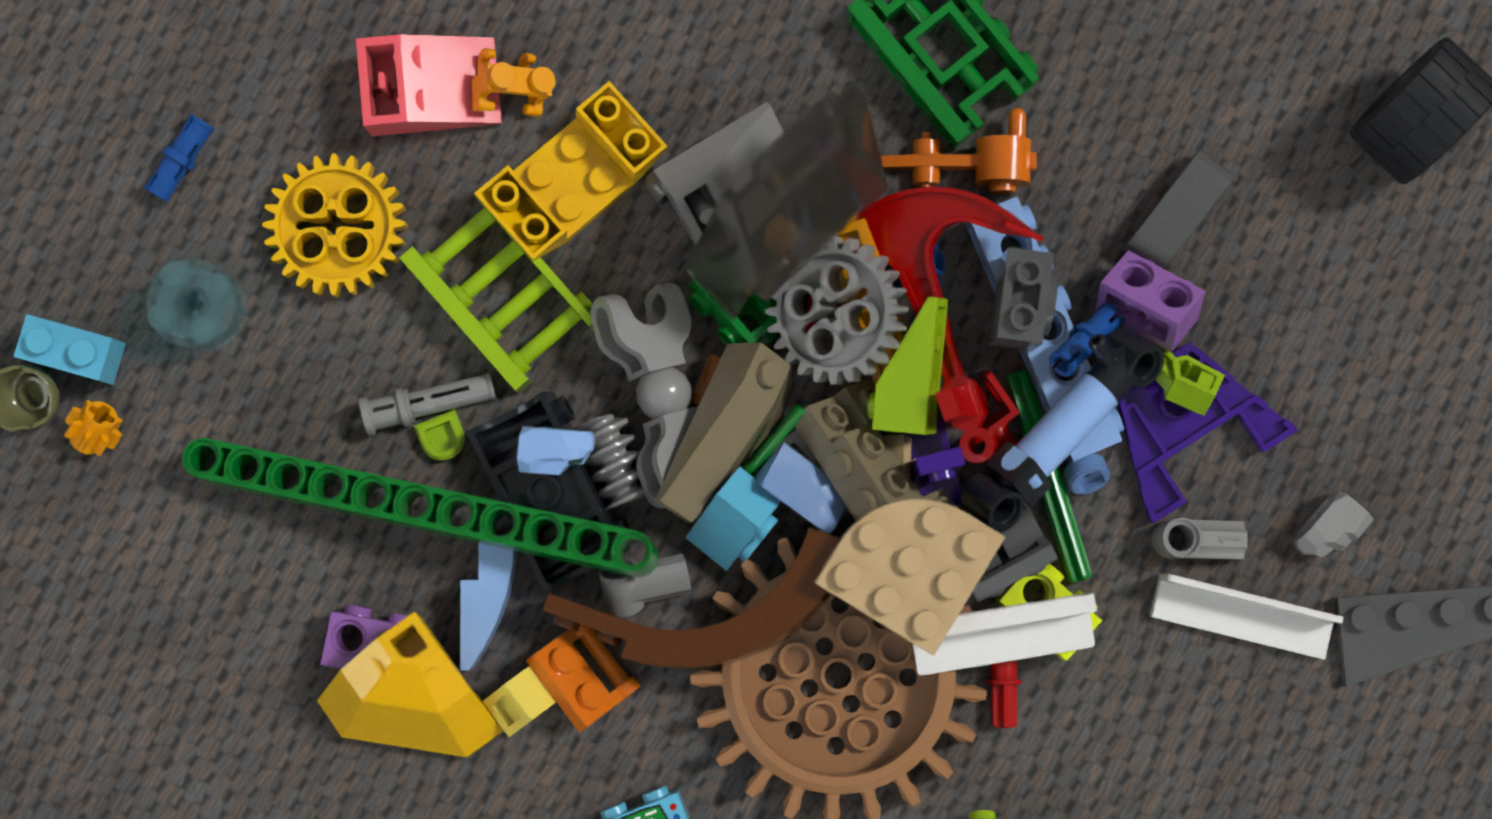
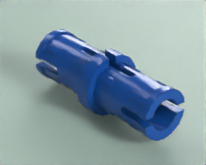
(179, 157)
(1076, 347)

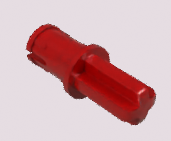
(1004, 694)

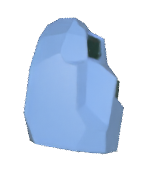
(552, 449)

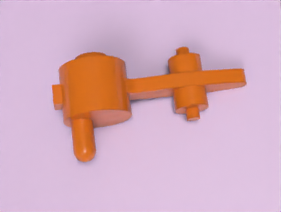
(999, 161)

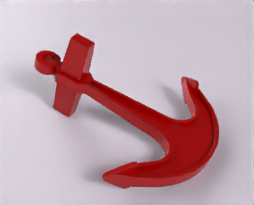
(906, 232)

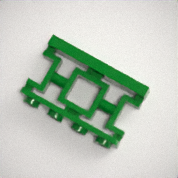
(913, 69)

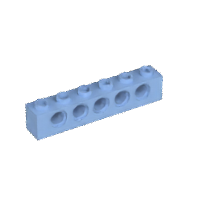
(1047, 385)

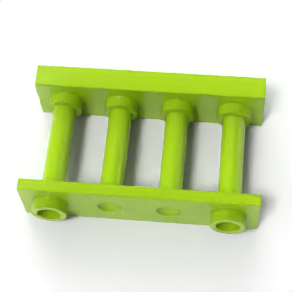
(487, 331)

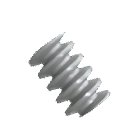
(613, 460)

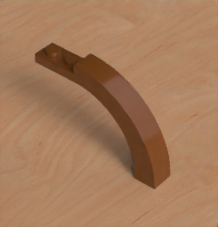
(730, 641)

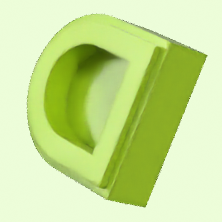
(442, 436)

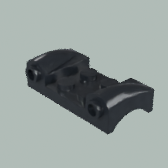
(562, 494)

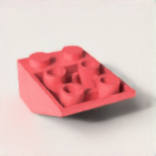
(421, 83)

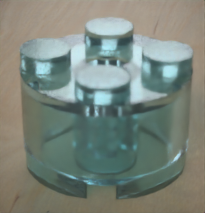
(190, 281)

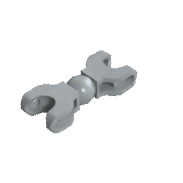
(652, 355)

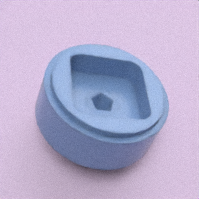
(1087, 474)

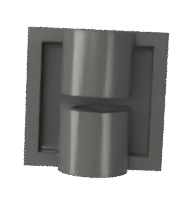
(1020, 555)

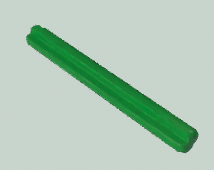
(1056, 498)

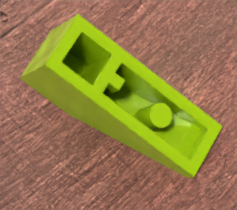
(908, 385)

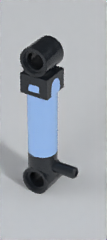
(1023, 469)

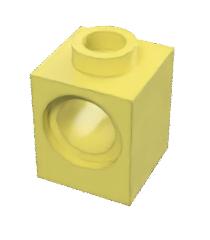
(519, 701)

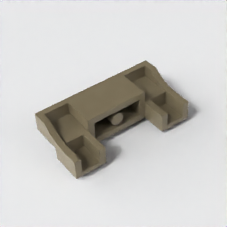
(855, 454)

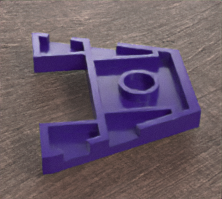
(1162, 428)

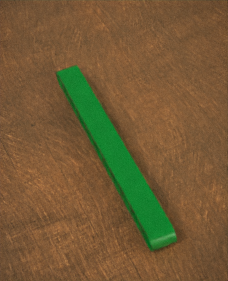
(399, 497)

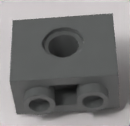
(1023, 299)

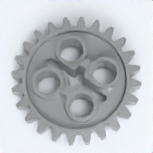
(853, 346)

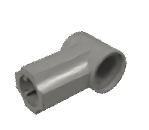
(1203, 539)
(627, 594)

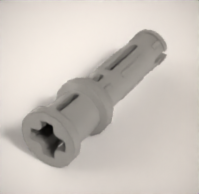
(406, 406)

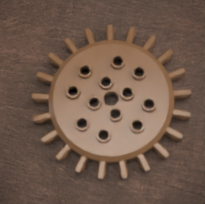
(871, 750)

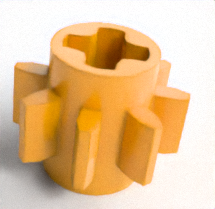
(93, 427)

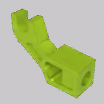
(1188, 382)

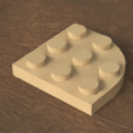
(911, 567)

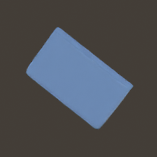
(802, 487)

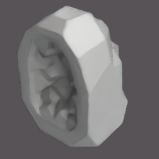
(1332, 526)

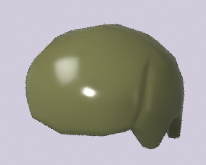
(15, 408)

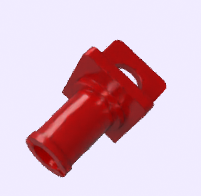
(998, 422)

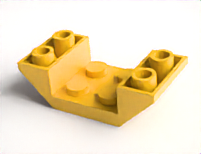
(573, 174)

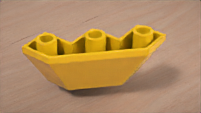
(408, 696)

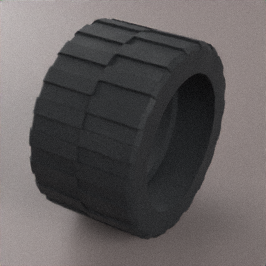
(1424, 111)

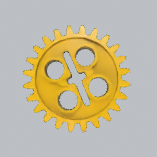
(337, 187)

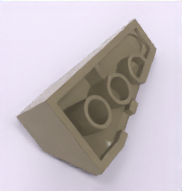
(729, 425)

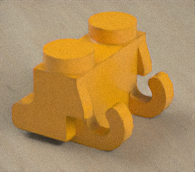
(508, 79)

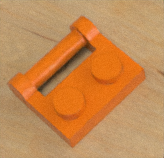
(575, 683)

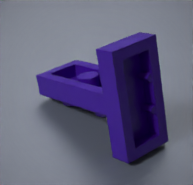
(935, 463)

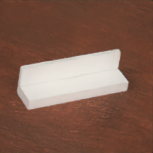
(1243, 615)
(1012, 634)

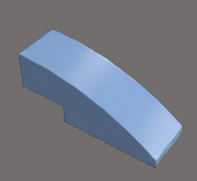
(484, 602)

